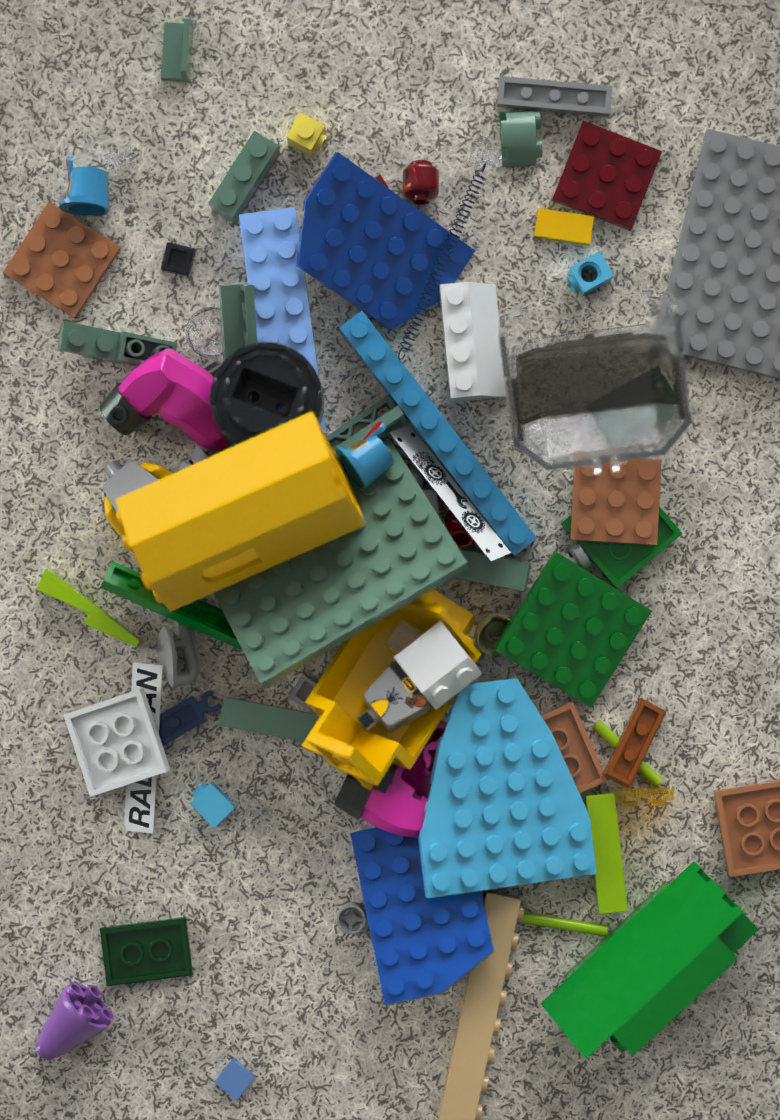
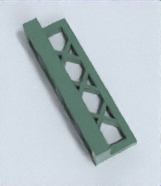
(237, 319)
(392, 419)

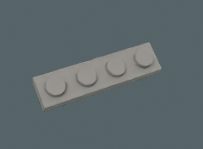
(554, 96)

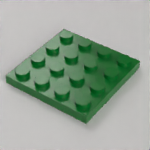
(572, 629)

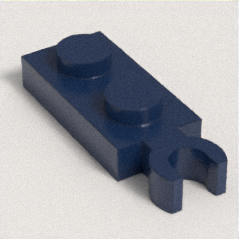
(184, 717)

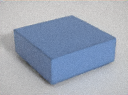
(234, 1079)

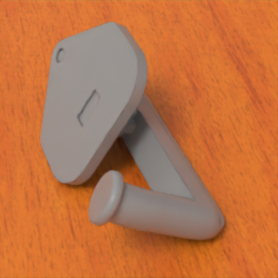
(167, 653)

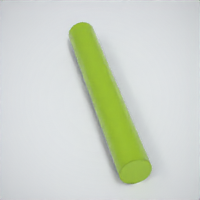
(612, 740)
(565, 924)

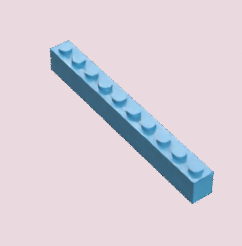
(436, 432)

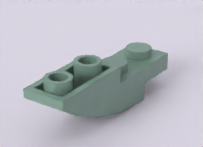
(109, 345)

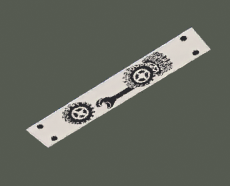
(450, 493)

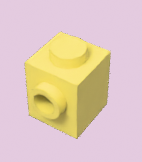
(307, 135)

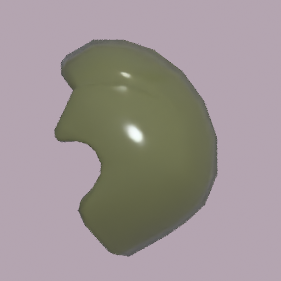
(488, 627)

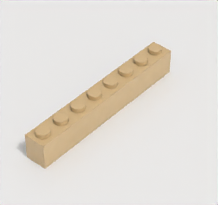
(479, 1011)

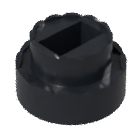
(278, 378)

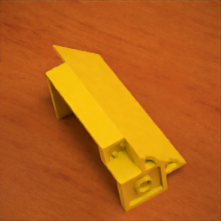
(352, 672)

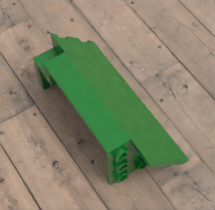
(650, 965)

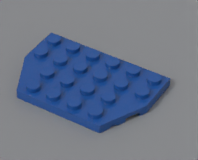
(374, 245)
(415, 939)

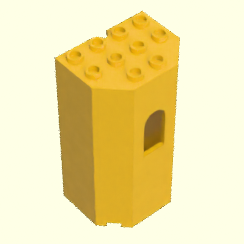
(238, 512)

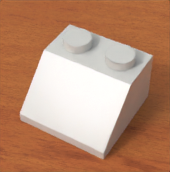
(438, 665)

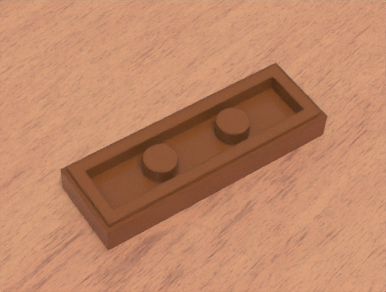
(634, 743)

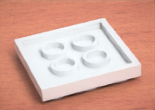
(117, 742)

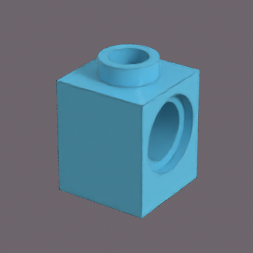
(598, 266)
(212, 803)

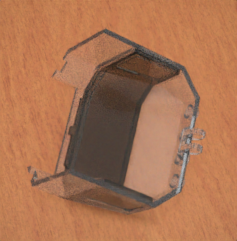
(597, 390)

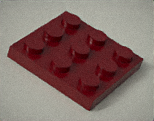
(606, 175)

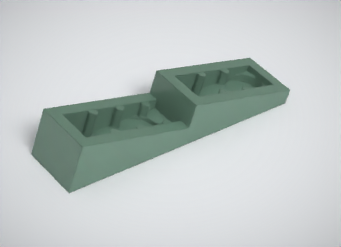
(266, 719)

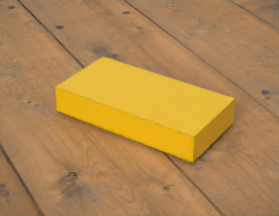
(563, 226)

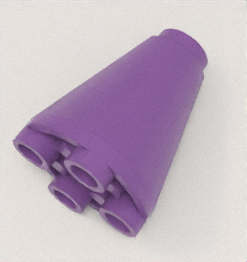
(73, 1020)

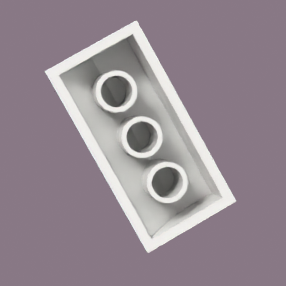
(472, 341)

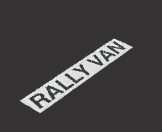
(141, 794)

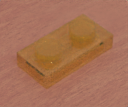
(656, 796)

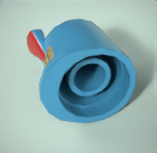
(86, 191)
(366, 458)

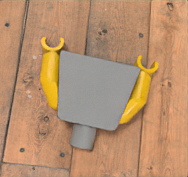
(126, 480)

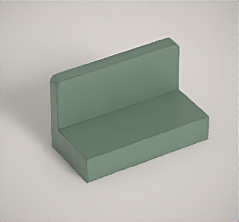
(177, 51)

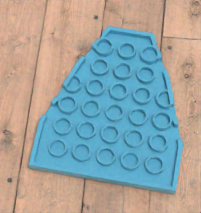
(501, 799)

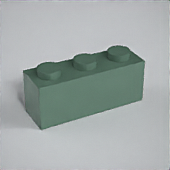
(244, 177)

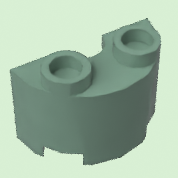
(519, 139)

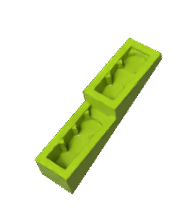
(97, 618)
(607, 851)

